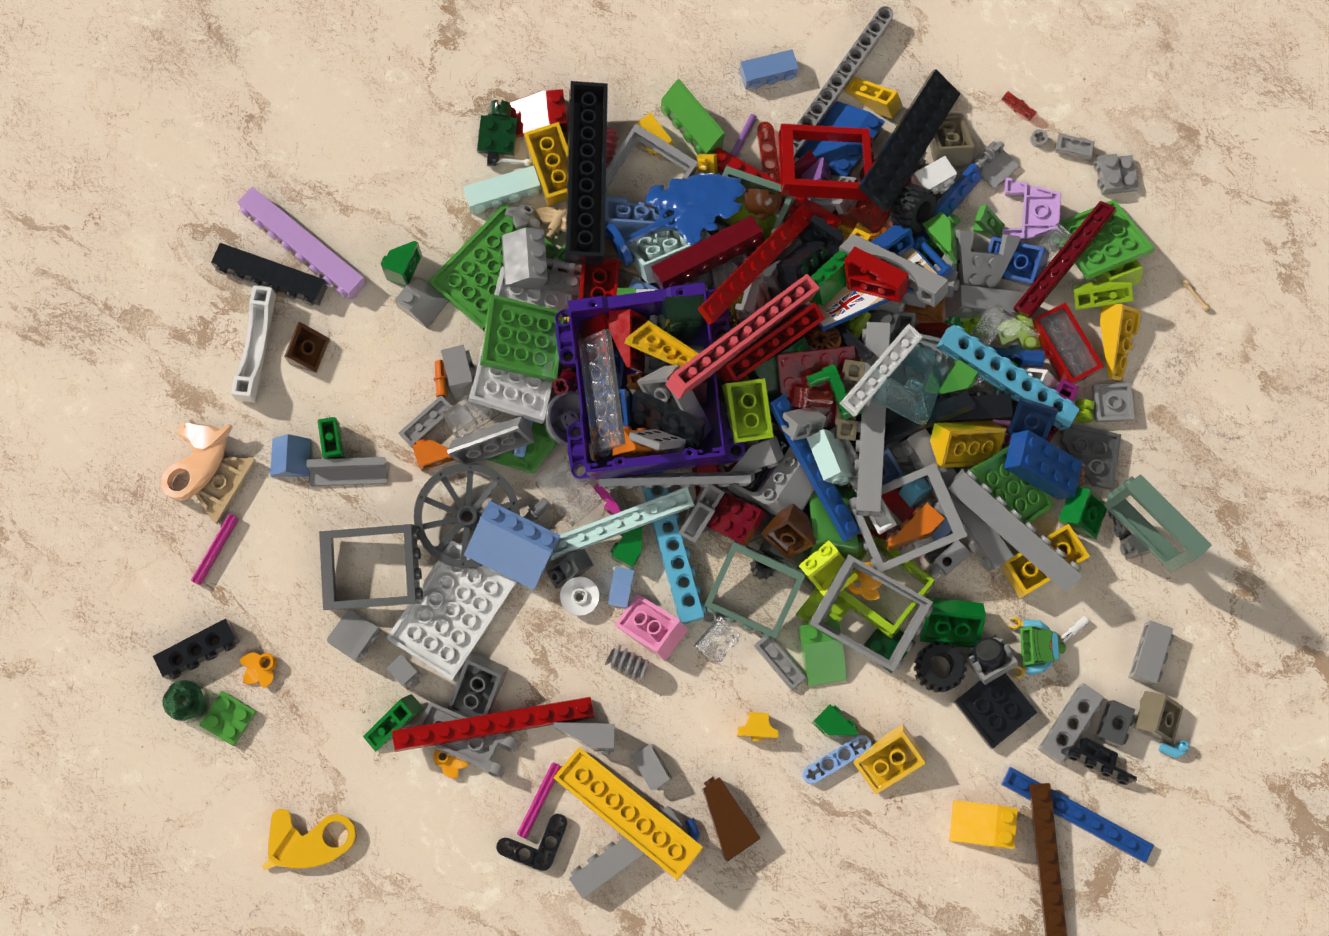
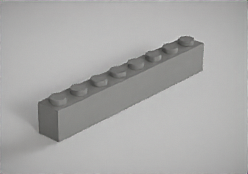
(1015, 530)

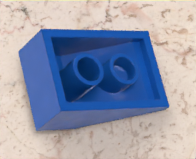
(1025, 263)

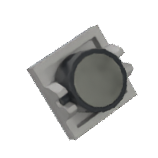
(990, 659)

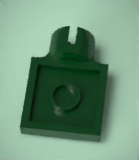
(498, 130)

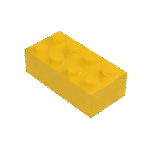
(549, 157)
(1027, 577)

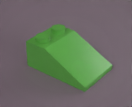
(822, 655)

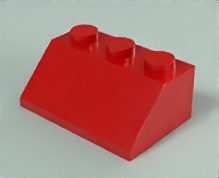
(599, 279)

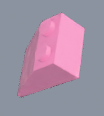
(651, 627)

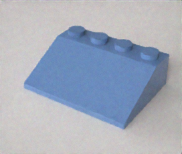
(511, 545)

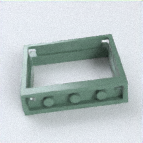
(754, 182)
(766, 560)

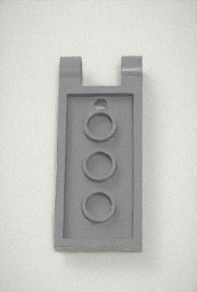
(470, 750)

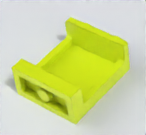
(823, 567)

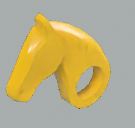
(295, 851)

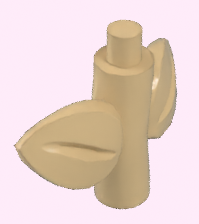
(554, 218)

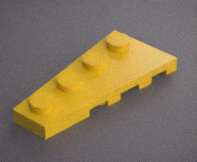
(660, 344)

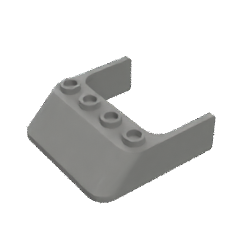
(784, 487)

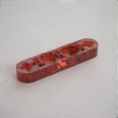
(771, 155)

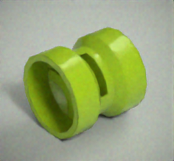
(1085, 410)

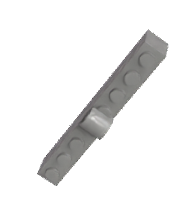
(981, 537)

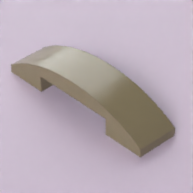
(851, 374)

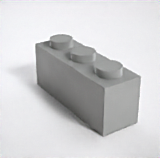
(1151, 653)

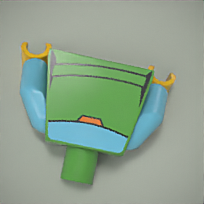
(1038, 646)

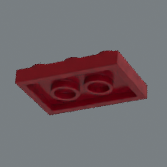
(736, 519)

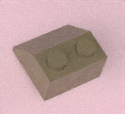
(1158, 716)

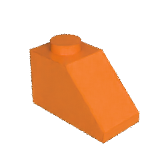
(430, 454)

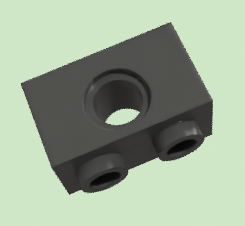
(1106, 730)

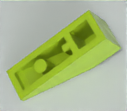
(1101, 294)

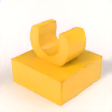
(707, 163)

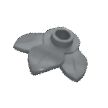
(523, 216)

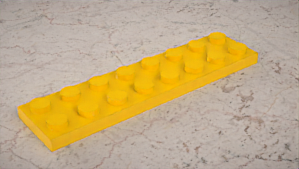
(628, 813)

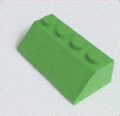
(692, 119)

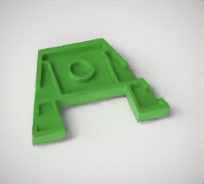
(535, 452)

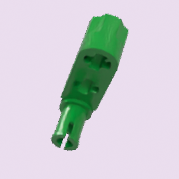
(830, 375)

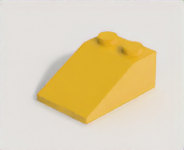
(890, 759)
(983, 824)

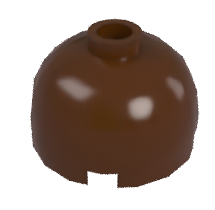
(762, 202)

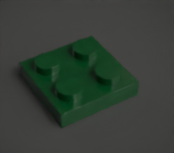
(883, 644)

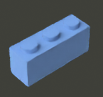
(769, 69)

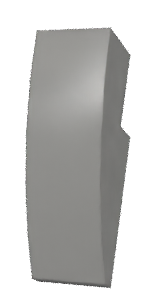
(702, 512)

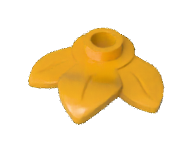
(868, 587)
(256, 670)
(450, 765)

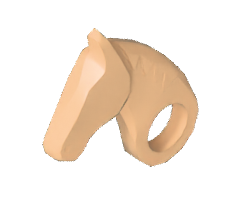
(208, 450)

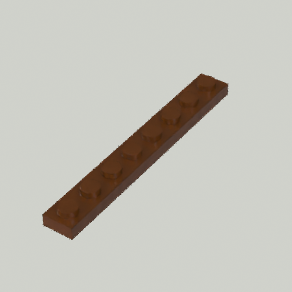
(1047, 859)

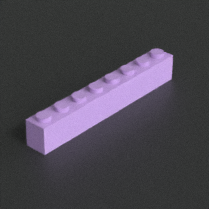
(302, 243)

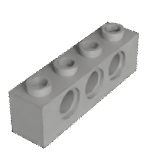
(1092, 701)

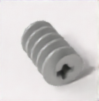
(628, 663)

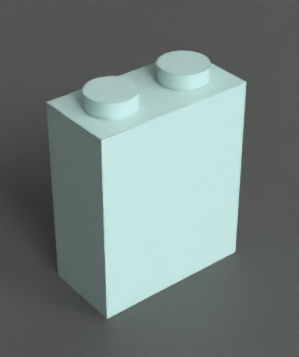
(831, 457)

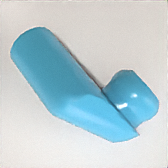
(1176, 750)

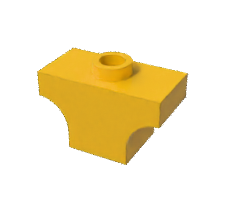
(757, 727)

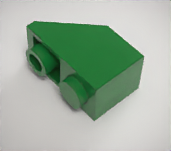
(833, 724)

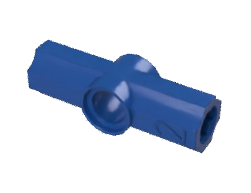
(1022, 357)

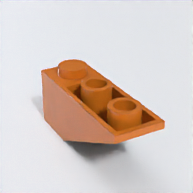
(921, 526)

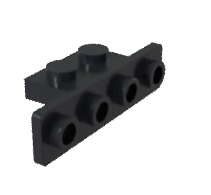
(821, 231)
(1098, 758)

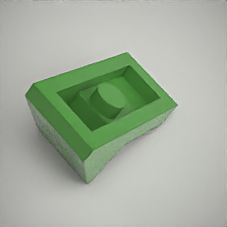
(987, 223)

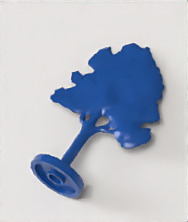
(694, 204)

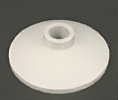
(577, 586)

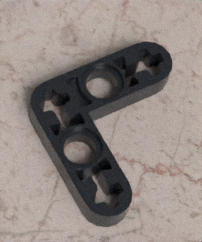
(536, 853)

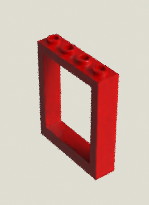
(820, 188)

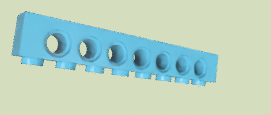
(950, 346)
(685, 613)

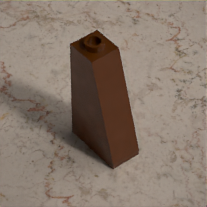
(729, 821)

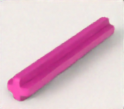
(214, 549)
(538, 801)

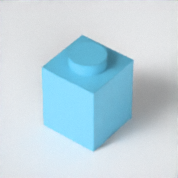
(915, 491)

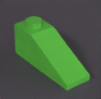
(942, 233)

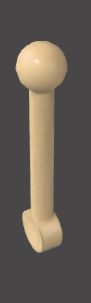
(1186, 284)

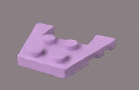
(1040, 209)

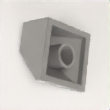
(421, 302)

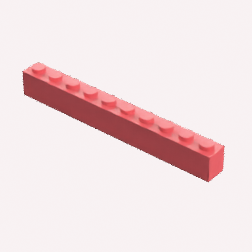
(742, 336)

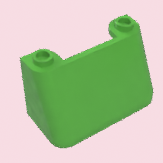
(824, 528)

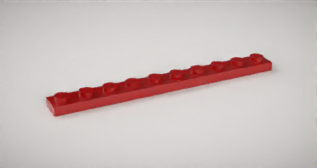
(755, 264)
(492, 724)

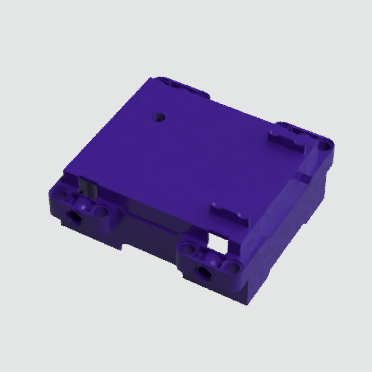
(716, 444)

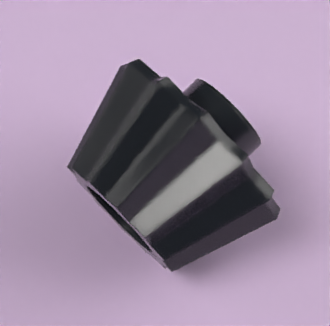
(760, 570)

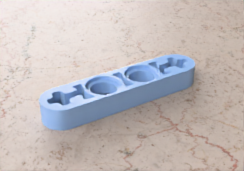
(837, 760)

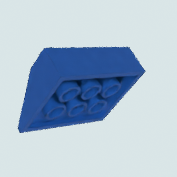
(844, 156)

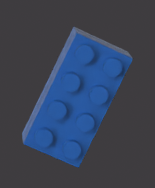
(1043, 465)

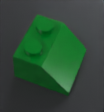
(401, 263)
(1084, 512)

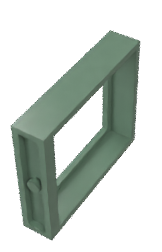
(1165, 514)

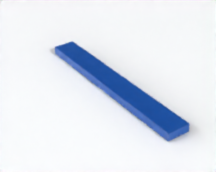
(1083, 818)

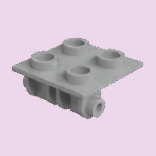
(995, 164)

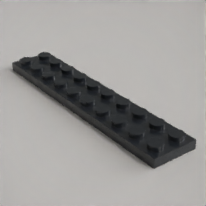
(909, 141)

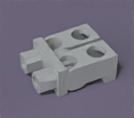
(754, 298)

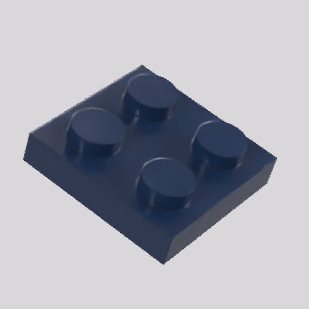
(1032, 417)

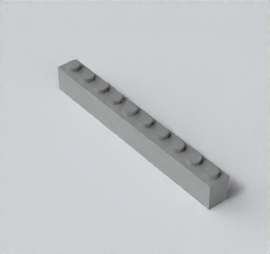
(871, 433)

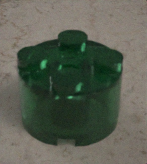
(177, 694)

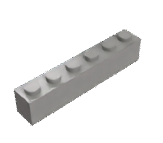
(611, 862)

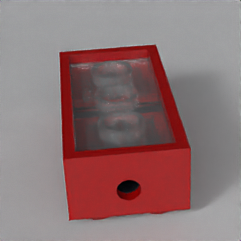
(1066, 345)

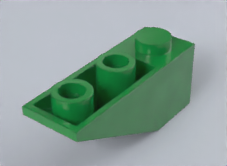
(629, 548)

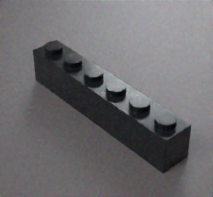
(269, 274)

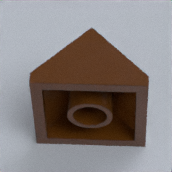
(306, 348)

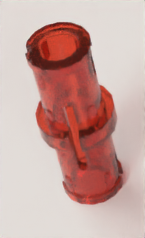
(1019, 105)

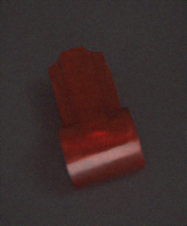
(806, 397)

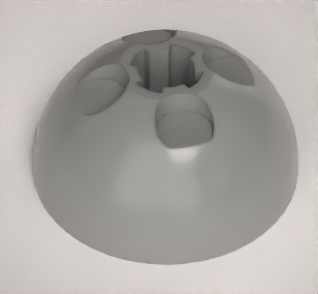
(561, 411)

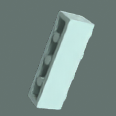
(502, 189)

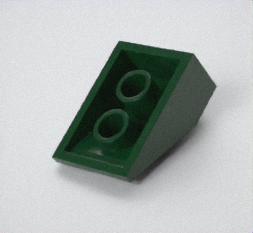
(769, 368)

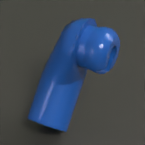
(693, 829)

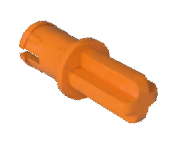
(440, 379)

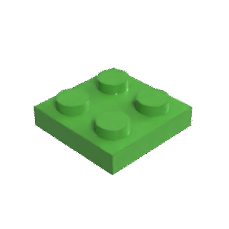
(228, 718)

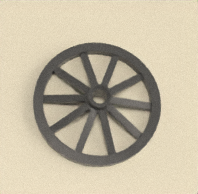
(441, 476)

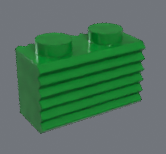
(330, 438)

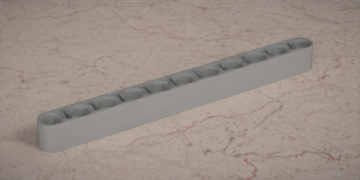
(841, 78)

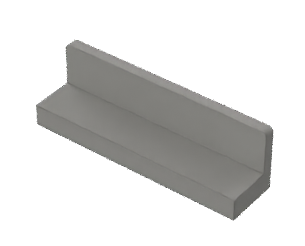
(347, 471)

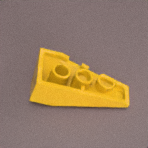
(1117, 328)

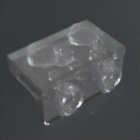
(717, 641)

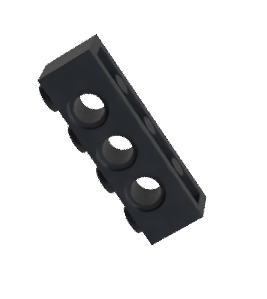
(166, 659)

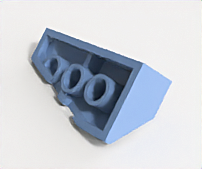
(631, 216)

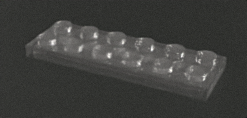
(601, 392)

